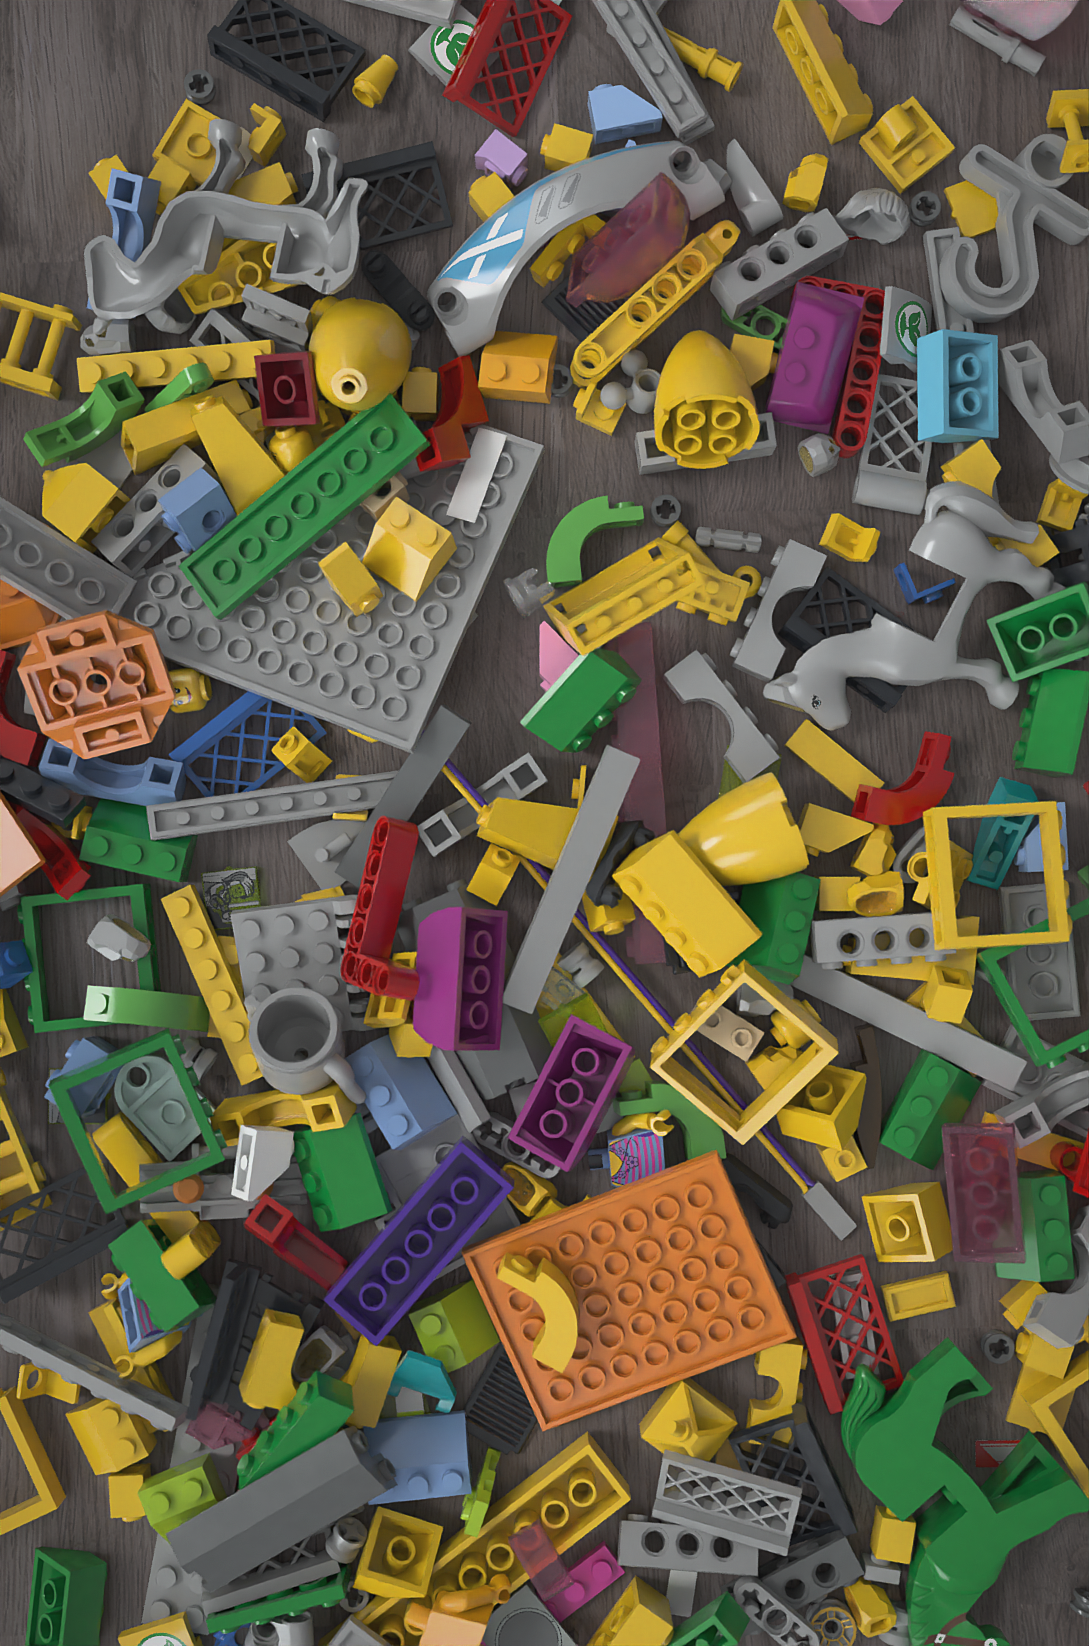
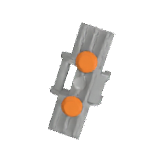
(212, 1192)

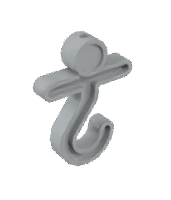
(1024, 196)

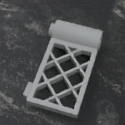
(887, 486)

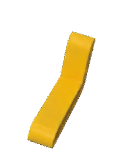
(191, 1238)

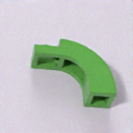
(88, 426)
(576, 528)
(146, 1008)
(698, 1130)

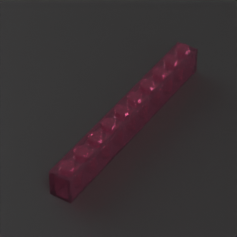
(640, 737)

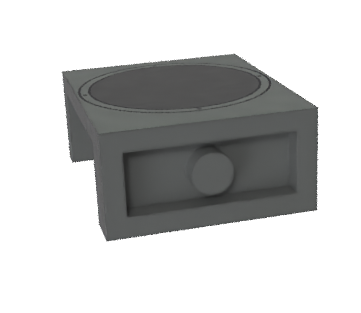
(526, 1622)

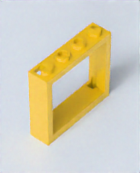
(624, 595)
(942, 882)
(780, 1092)
(1047, 1392)
(37, 1462)

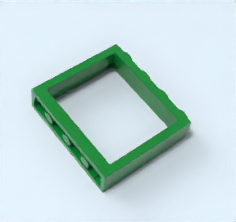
(36, 982)
(1011, 1005)
(84, 1144)

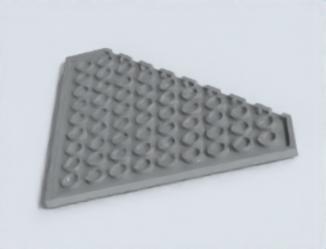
(307, 646)

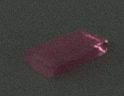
(541, 1560)

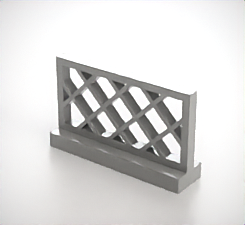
(732, 1517)

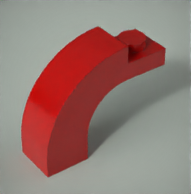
(16, 741)
(917, 794)
(62, 857)

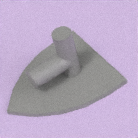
(324, 847)

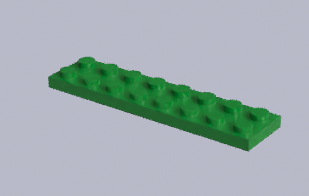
(303, 505)

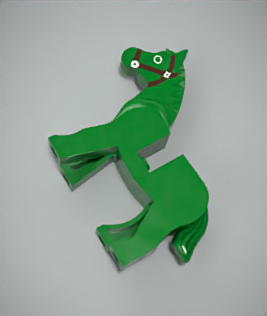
(970, 1526)

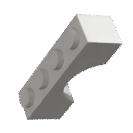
(1027, 384)
(653, 461)
(794, 572)
(696, 682)
(460, 818)
(1046, 1106)
(1061, 1316)

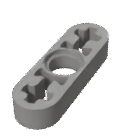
(492, 1142)
(751, 1607)

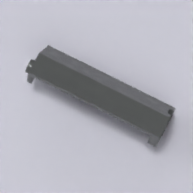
(522, 1043)
(281, 1509)

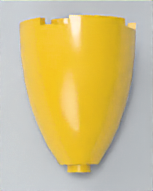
(359, 353)
(704, 404)
(747, 835)

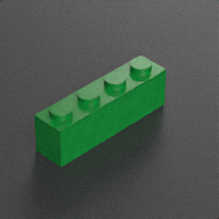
(305, 1422)
(714, 1625)

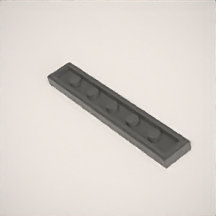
(408, 785)

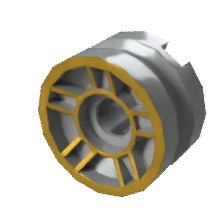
(843, 1630)

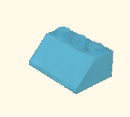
(957, 386)

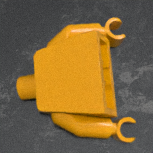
(459, 1616)

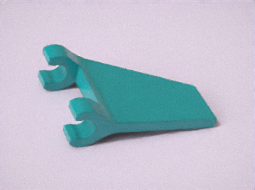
(425, 1376)

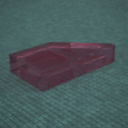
(218, 1428)

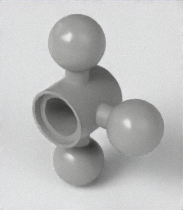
(641, 393)

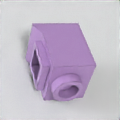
(504, 158)

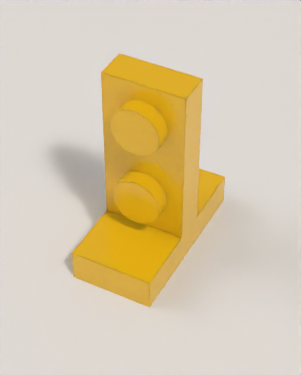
(566, 242)

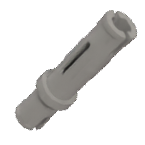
(1003, 44)

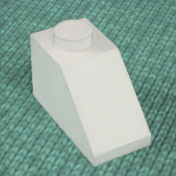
(260, 1159)

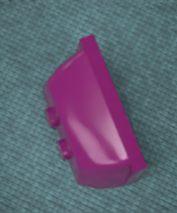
(813, 357)
(461, 978)
(572, 1094)

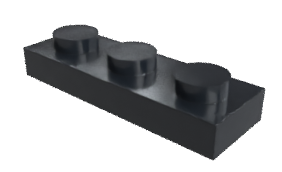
(39, 793)

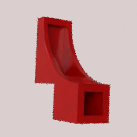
(459, 411)

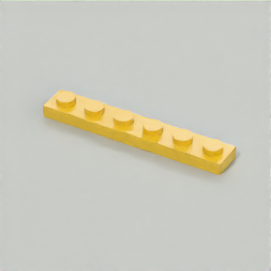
(162, 366)
(213, 978)

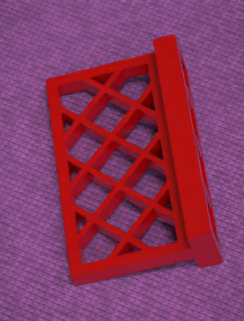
(479, 46)
(813, 1332)

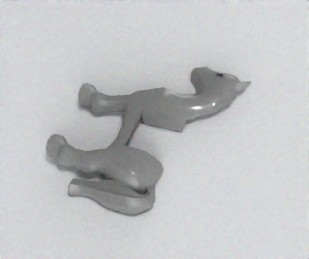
(313, 238)
(905, 657)

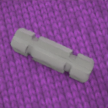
(728, 539)

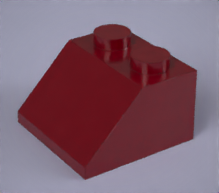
(287, 388)

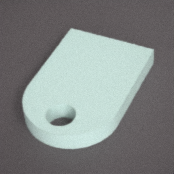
(159, 1105)

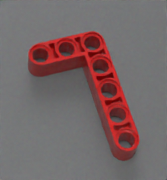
(859, 357)
(378, 911)

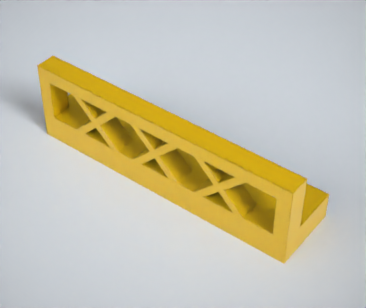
(111, 1329)

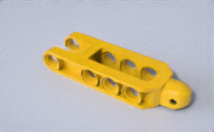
(623, 333)

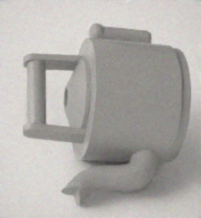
(297, 1022)

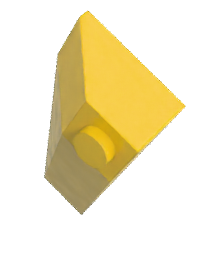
(238, 265)

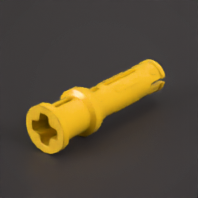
(707, 62)

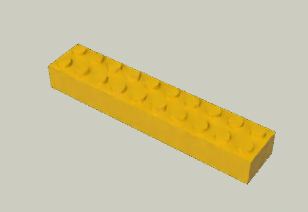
(567, 1497)

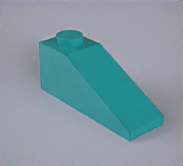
(1000, 836)

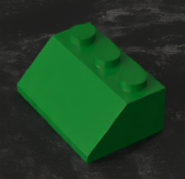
(1043, 632)
(582, 700)
(1052, 722)
(121, 839)
(784, 916)
(925, 1101)
(340, 1175)
(1045, 1229)
(169, 1299)
(66, 1598)

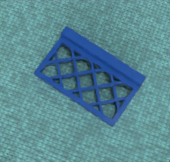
(221, 726)

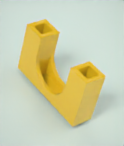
(268, 1369)

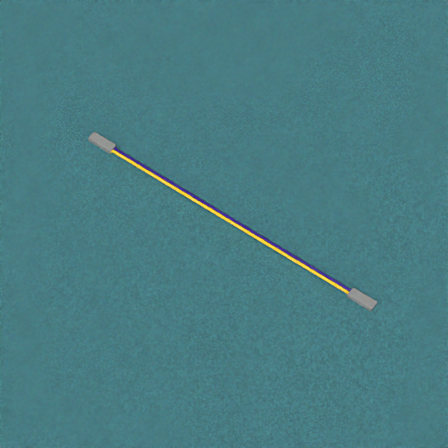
(815, 1194)

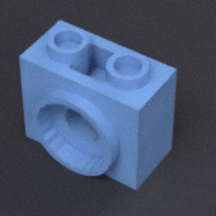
(196, 510)

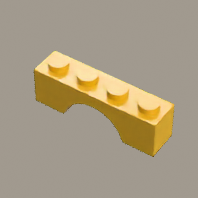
(979, 469)
(321, 1110)

